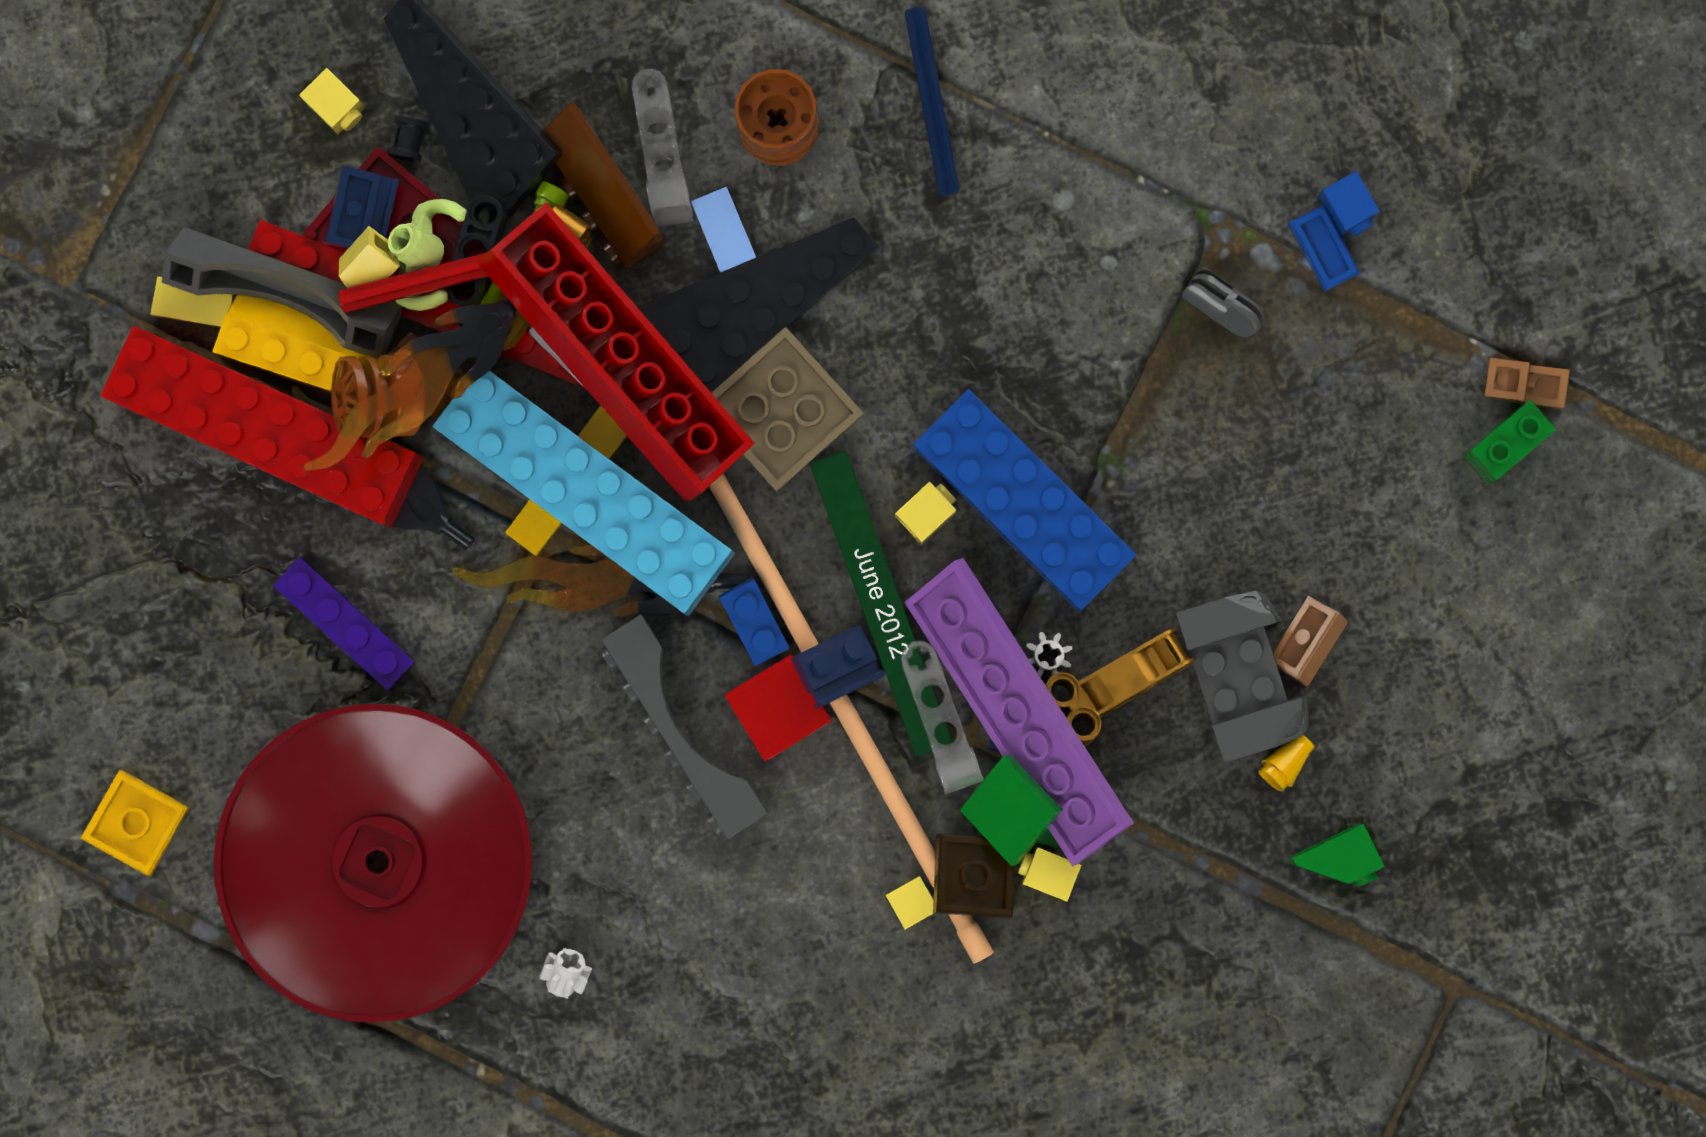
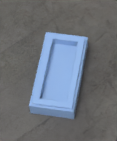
(723, 229)

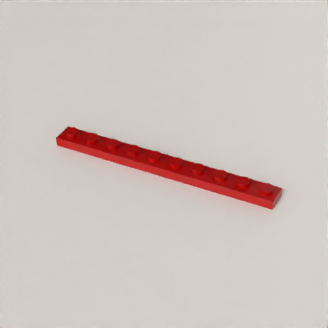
(324, 261)

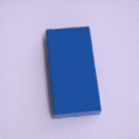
(1323, 248)

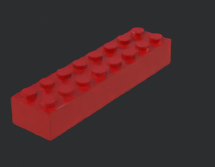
(615, 352)
(257, 425)

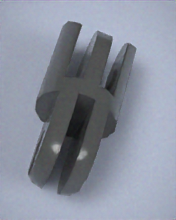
(1224, 303)

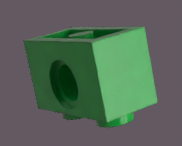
(1509, 442)

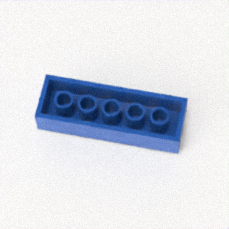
(1023, 500)

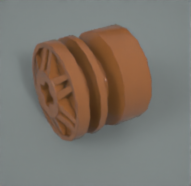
(777, 96)
(358, 379)

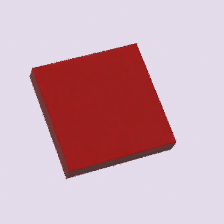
(776, 709)

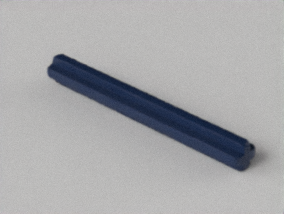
(932, 101)

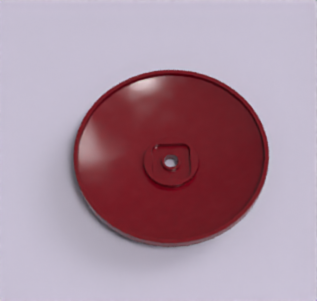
(300, 878)

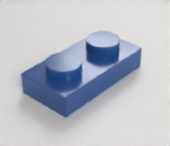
(753, 621)

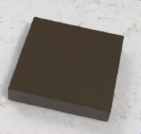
(971, 878)

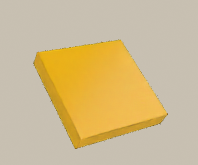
(135, 823)

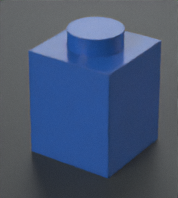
(1349, 205)

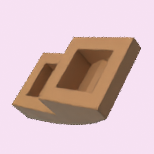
(1523, 382)

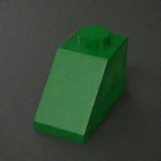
(1342, 857)

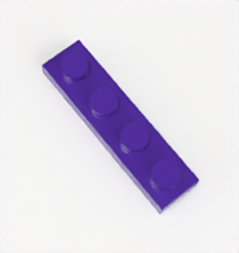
(344, 624)

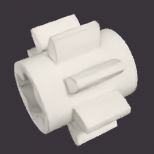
(1052, 645)
(565, 973)

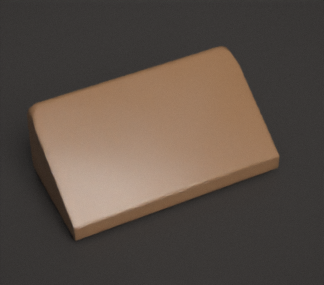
(1308, 640)

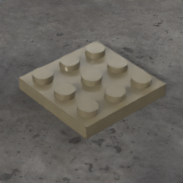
(786, 408)

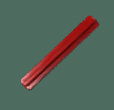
(411, 284)

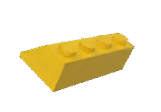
(279, 342)

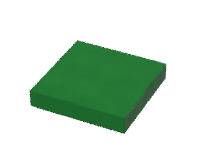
(1011, 810)

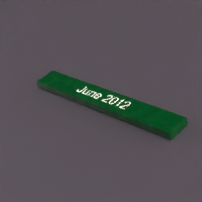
(875, 591)

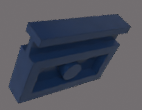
(360, 202)
(838, 666)

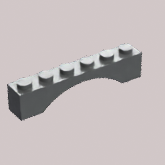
(218, 267)
(640, 659)

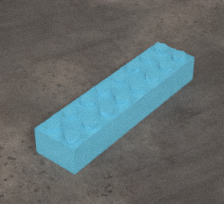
(585, 491)

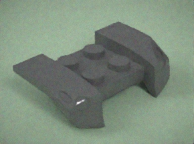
(1241, 674)

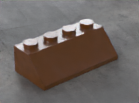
(602, 190)

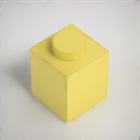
(333, 102)
(367, 260)
(927, 511)
(1049, 873)

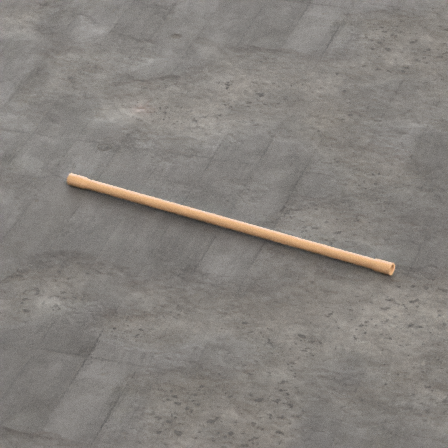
(967, 928)

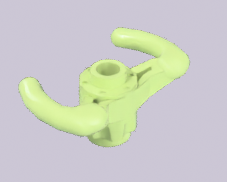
(420, 249)

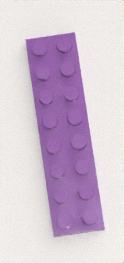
(1017, 708)

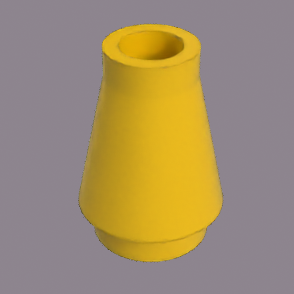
(1285, 763)

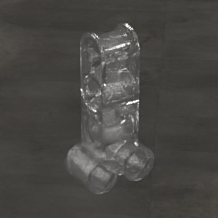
(665, 189)
(954, 762)

